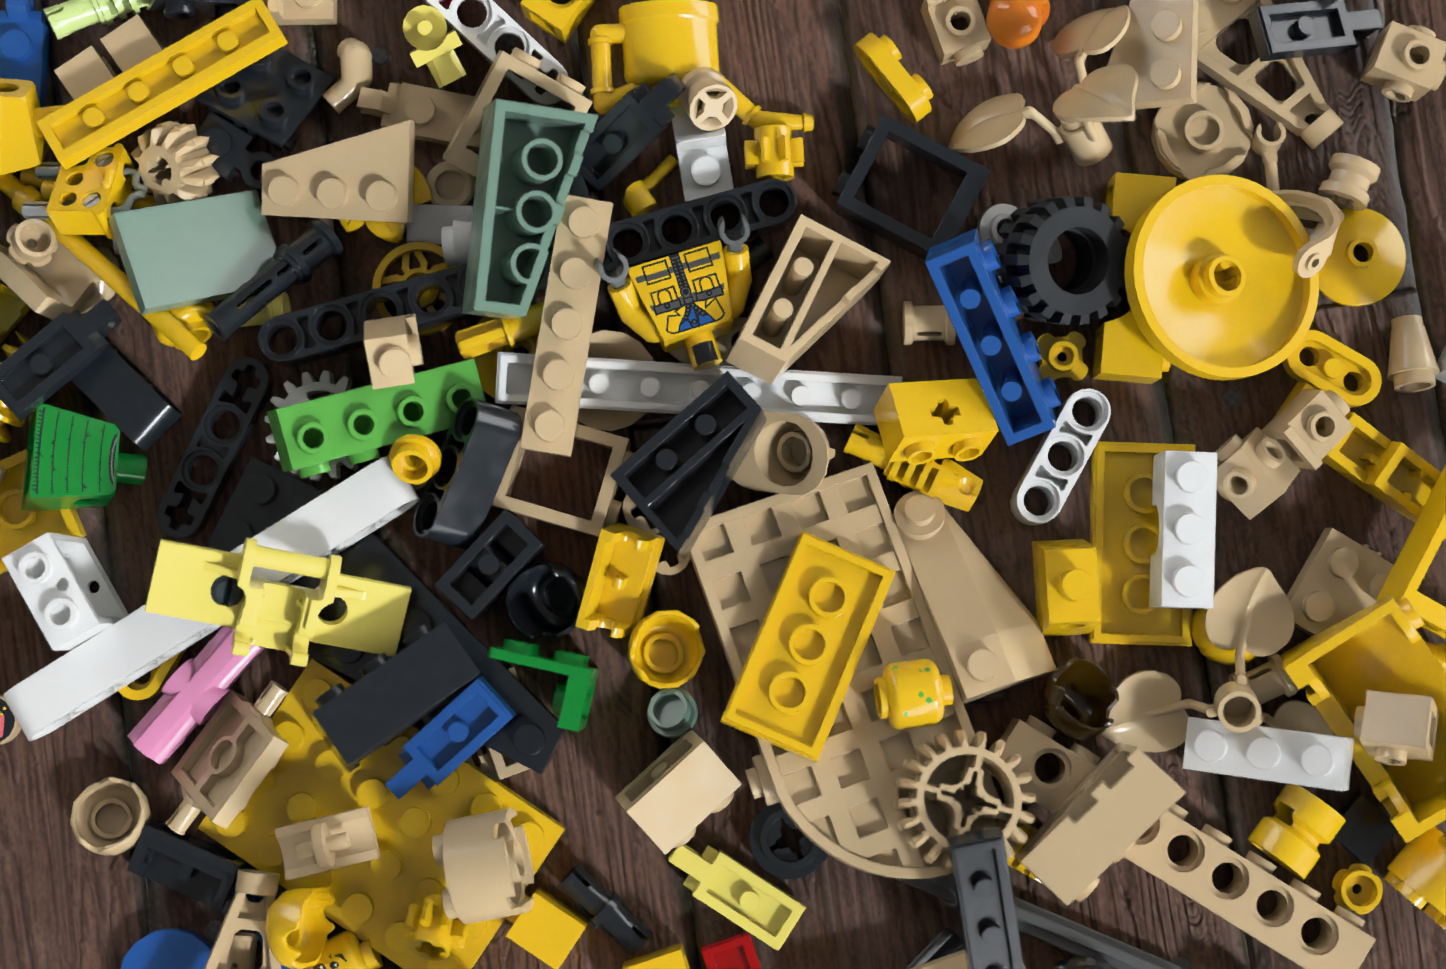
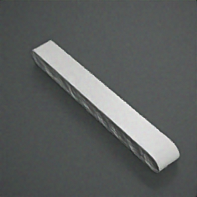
(149, 639)

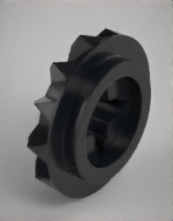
(782, 861)

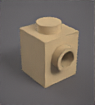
(1397, 727)

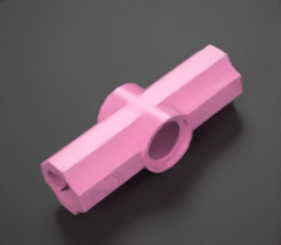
(191, 697)

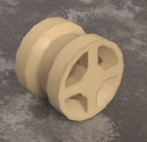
(704, 110)
(1349, 181)

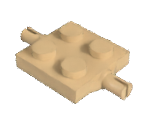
(229, 759)

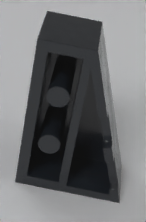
(692, 461)
(393, 694)

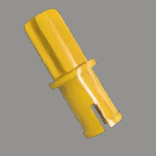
(498, 333)

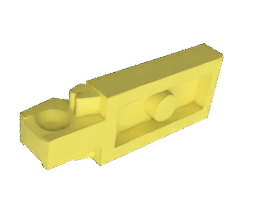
(739, 893)

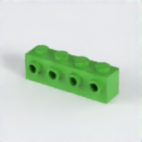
(366, 419)

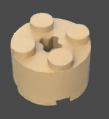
(484, 866)

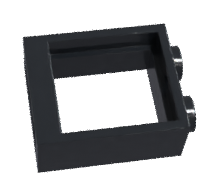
(886, 226)

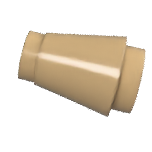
(1411, 356)

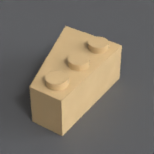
(803, 297)
(1099, 823)

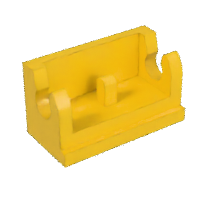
(620, 579)

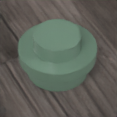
(672, 712)

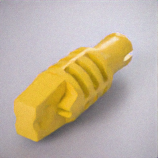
(937, 478)

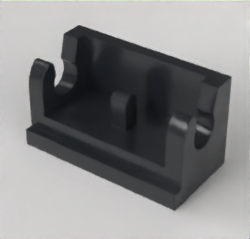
(187, 865)

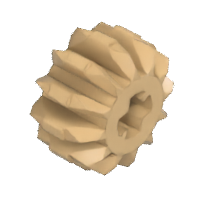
(175, 163)

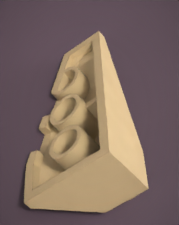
(977, 616)

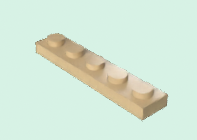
(566, 327)

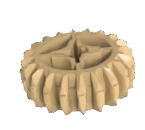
(972, 776)

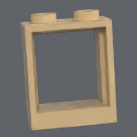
(526, 67)
(606, 509)

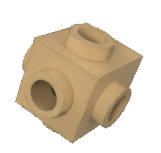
(1405, 62)
(1253, 471)

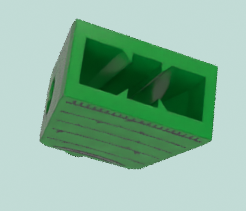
(74, 461)

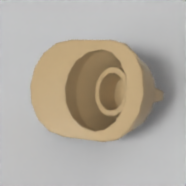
(786, 456)

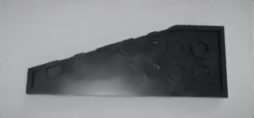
(269, 495)

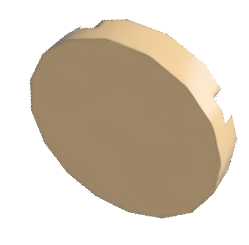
(1205, 135)

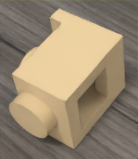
(954, 44)
(392, 350)
(1296, 425)

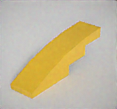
(1379, 465)

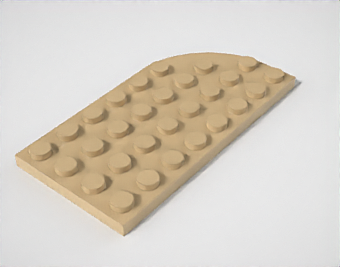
(850, 791)

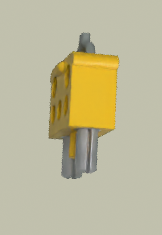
(87, 192)

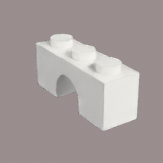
(1185, 552)
(1269, 754)

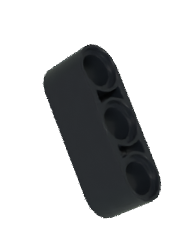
(127, 397)
(469, 474)

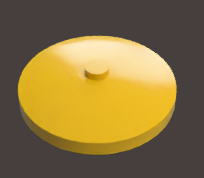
(1218, 278)

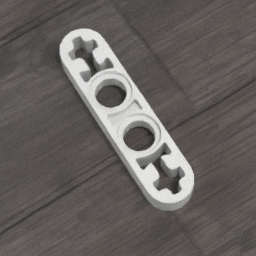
(484, 39)

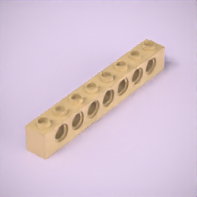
(1340, 939)

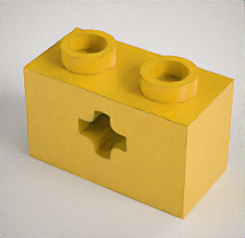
(934, 420)

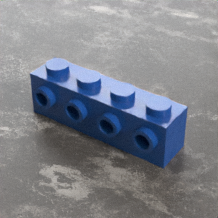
(992, 336)

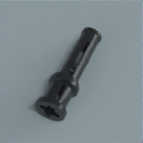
(295, 268)

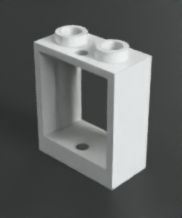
(55, 584)

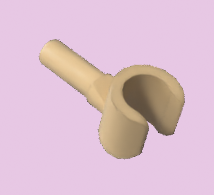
(1268, 151)

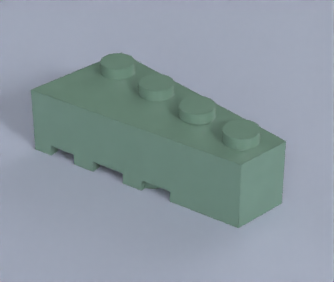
(519, 200)

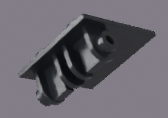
(269, 97)

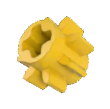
(774, 153)
(432, 931)

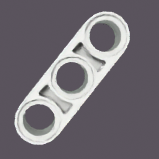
(1079, 442)

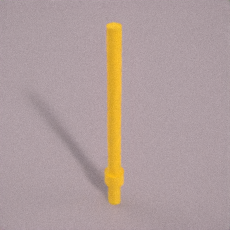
(106, 270)

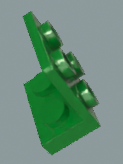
(571, 699)

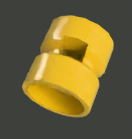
(1296, 830)

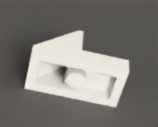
(701, 157)

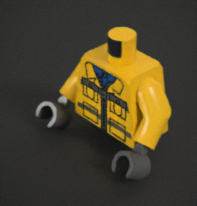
(685, 295)

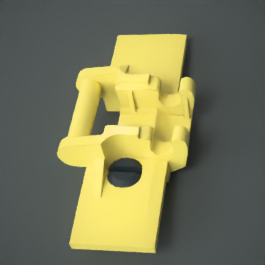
(219, 590)

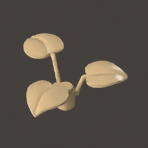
(1098, 98)
(1246, 615)

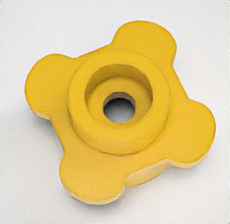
(1072, 347)

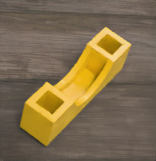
(1120, 346)

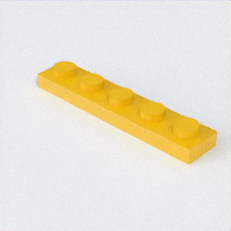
(161, 83)

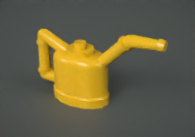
(667, 39)

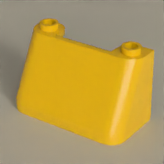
(1385, 654)

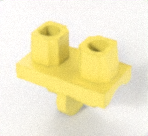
(426, 30)

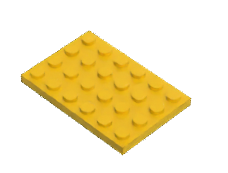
(376, 893)

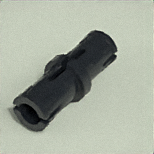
(605, 910)

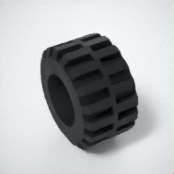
(1099, 256)

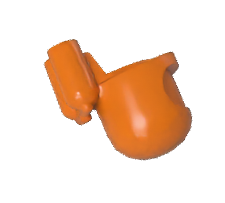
(1016, 22)

